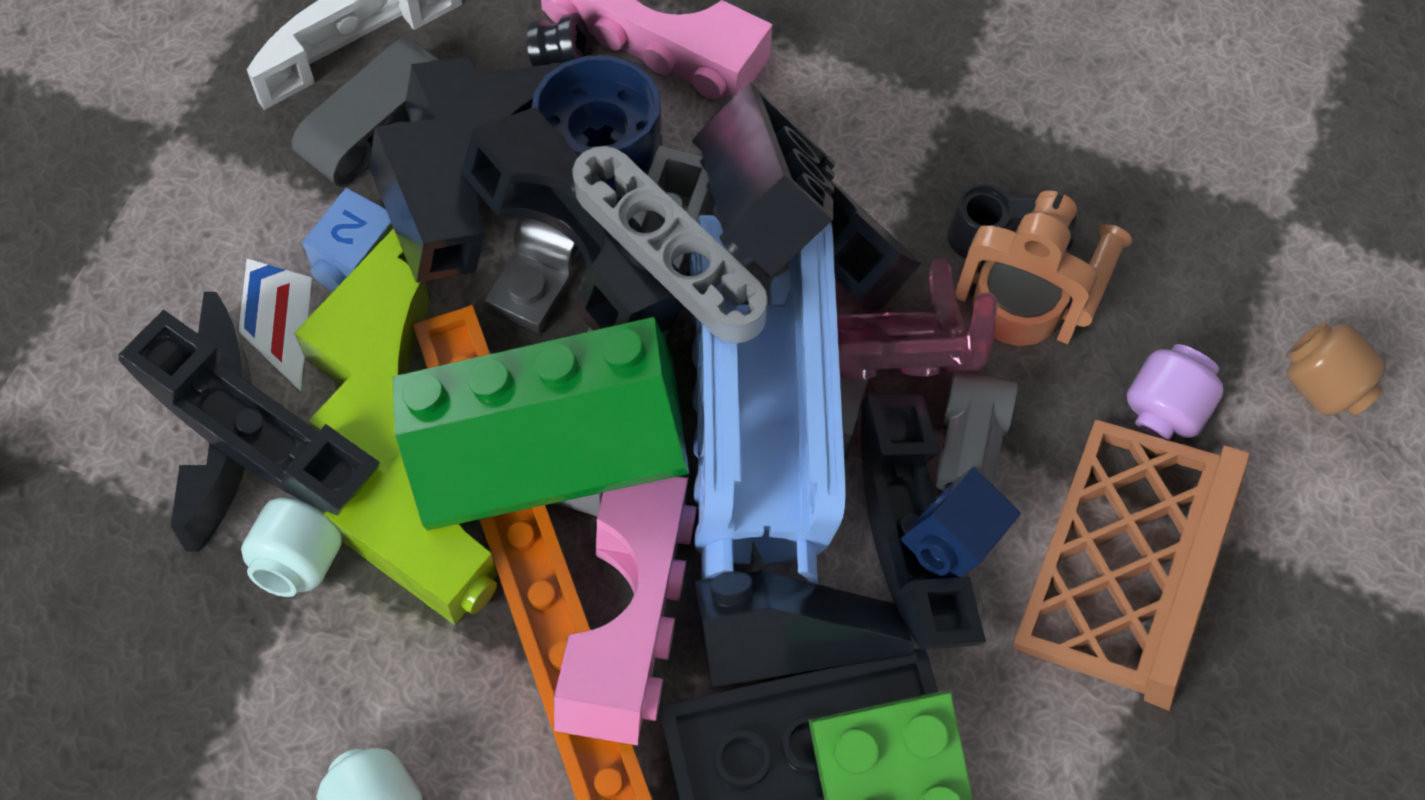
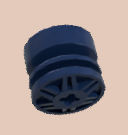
(603, 104)

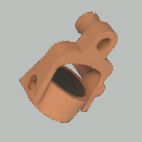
(1036, 275)

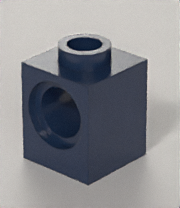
(960, 526)

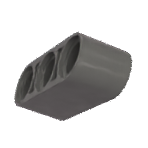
(341, 130)

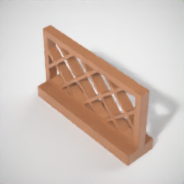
(1188, 578)

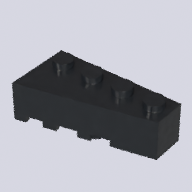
(765, 181)

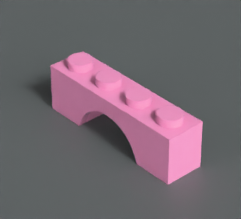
(710, 48)
(608, 670)

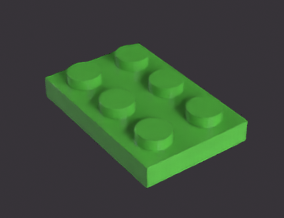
(892, 752)

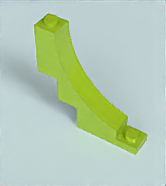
(361, 342)

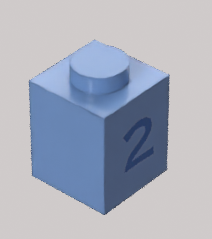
(345, 237)

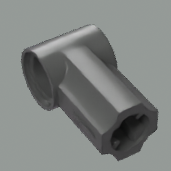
(976, 423)

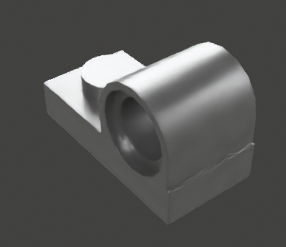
(535, 276)

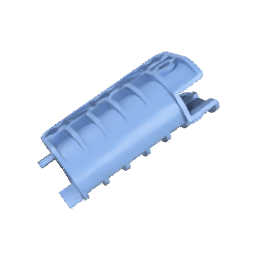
(771, 422)

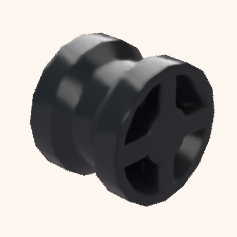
(558, 41)

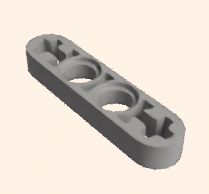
(676, 236)

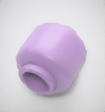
(1175, 392)

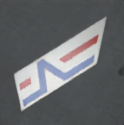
(271, 311)

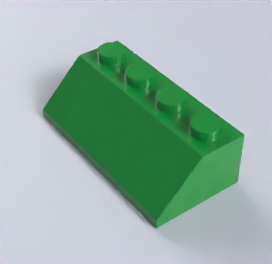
(540, 424)

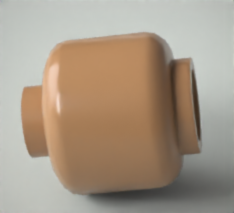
(1335, 369)

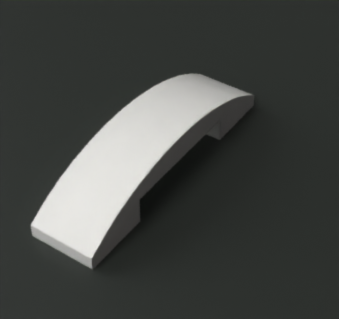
(322, 28)

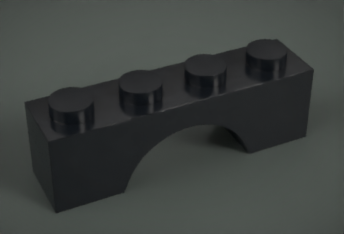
(527, 172)
(865, 254)

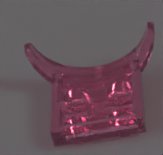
(919, 339)

